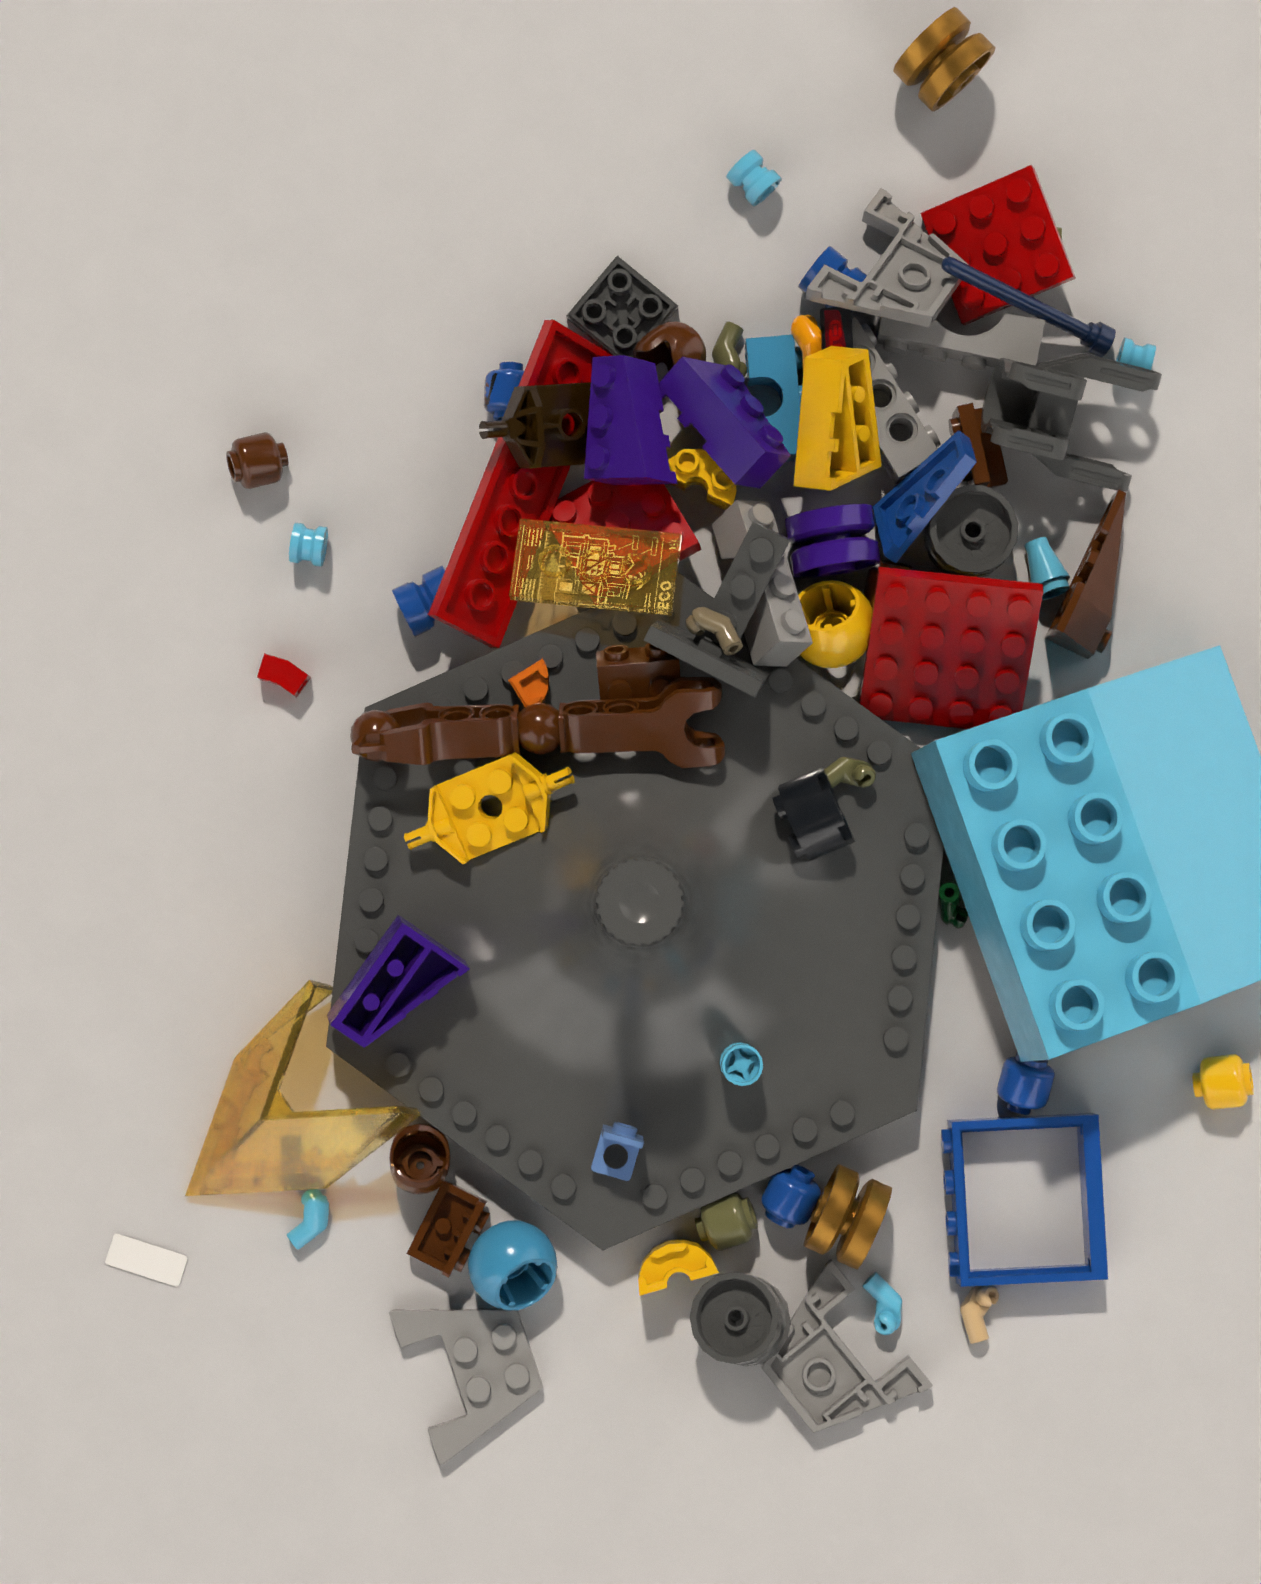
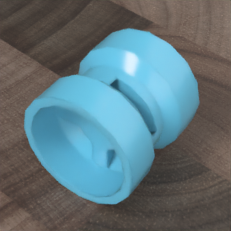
(757, 181)
(746, 1066)

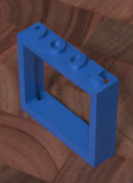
(1091, 1201)

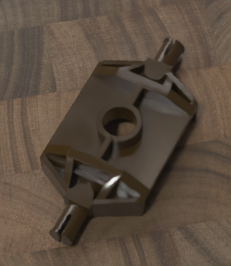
(535, 425)

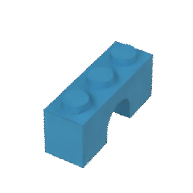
(775, 363)

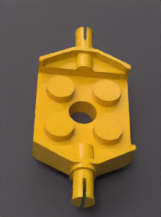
(466, 830)

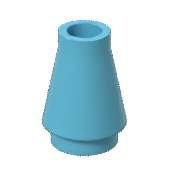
(1046, 568)

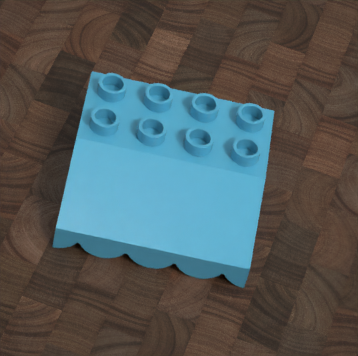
(1107, 851)

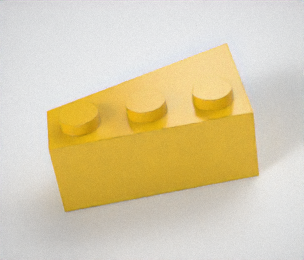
(836, 420)

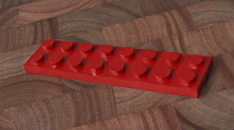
(480, 570)

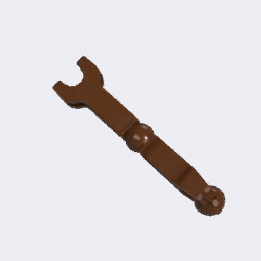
(658, 723)

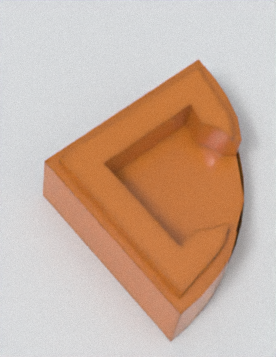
(531, 683)

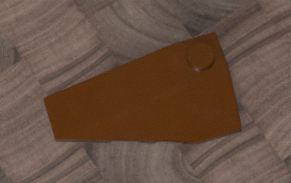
(1089, 602)

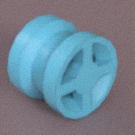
(1135, 354)
(308, 544)

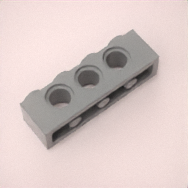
(896, 456)

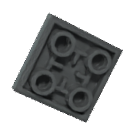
(621, 309)

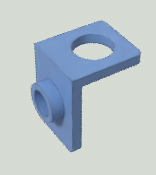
(622, 1135)

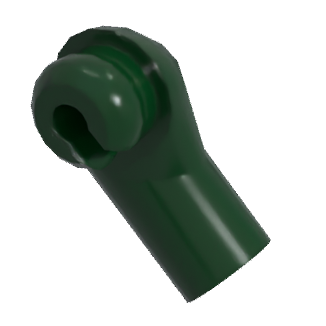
(949, 906)

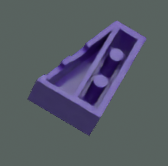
(728, 419)
(625, 424)
(393, 981)

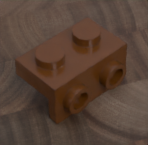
(990, 465)
(634, 671)
(448, 1227)

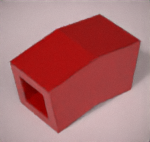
(283, 673)

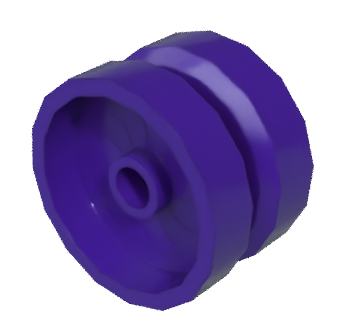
(832, 540)

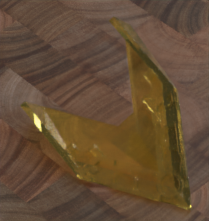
(264, 1144)

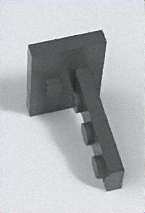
(735, 599)

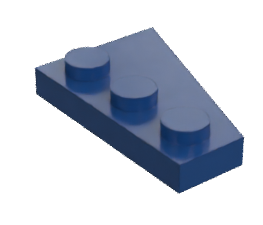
(921, 494)

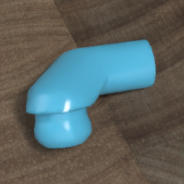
(314, 1218)
(888, 1304)

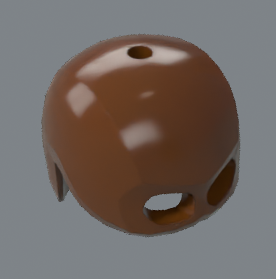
(670, 343)
(419, 1145)

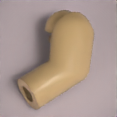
(974, 1308)

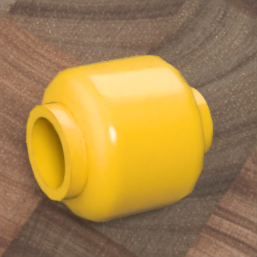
(1223, 1081)

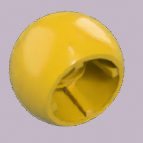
(837, 623)

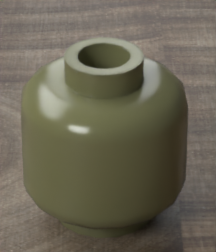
(727, 1222)

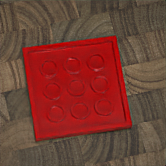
(948, 647)

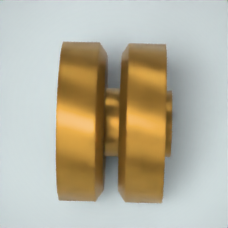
(944, 59)
(852, 1218)

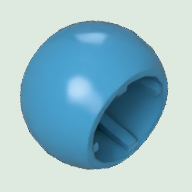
(512, 1265)

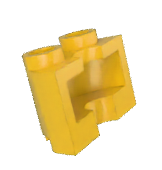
(698, 468)
(674, 1257)

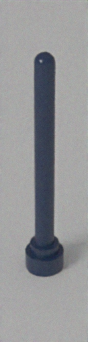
(1095, 337)

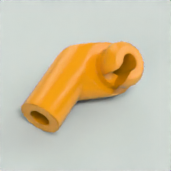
(807, 335)

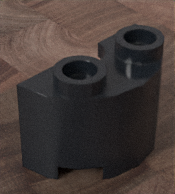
(813, 815)

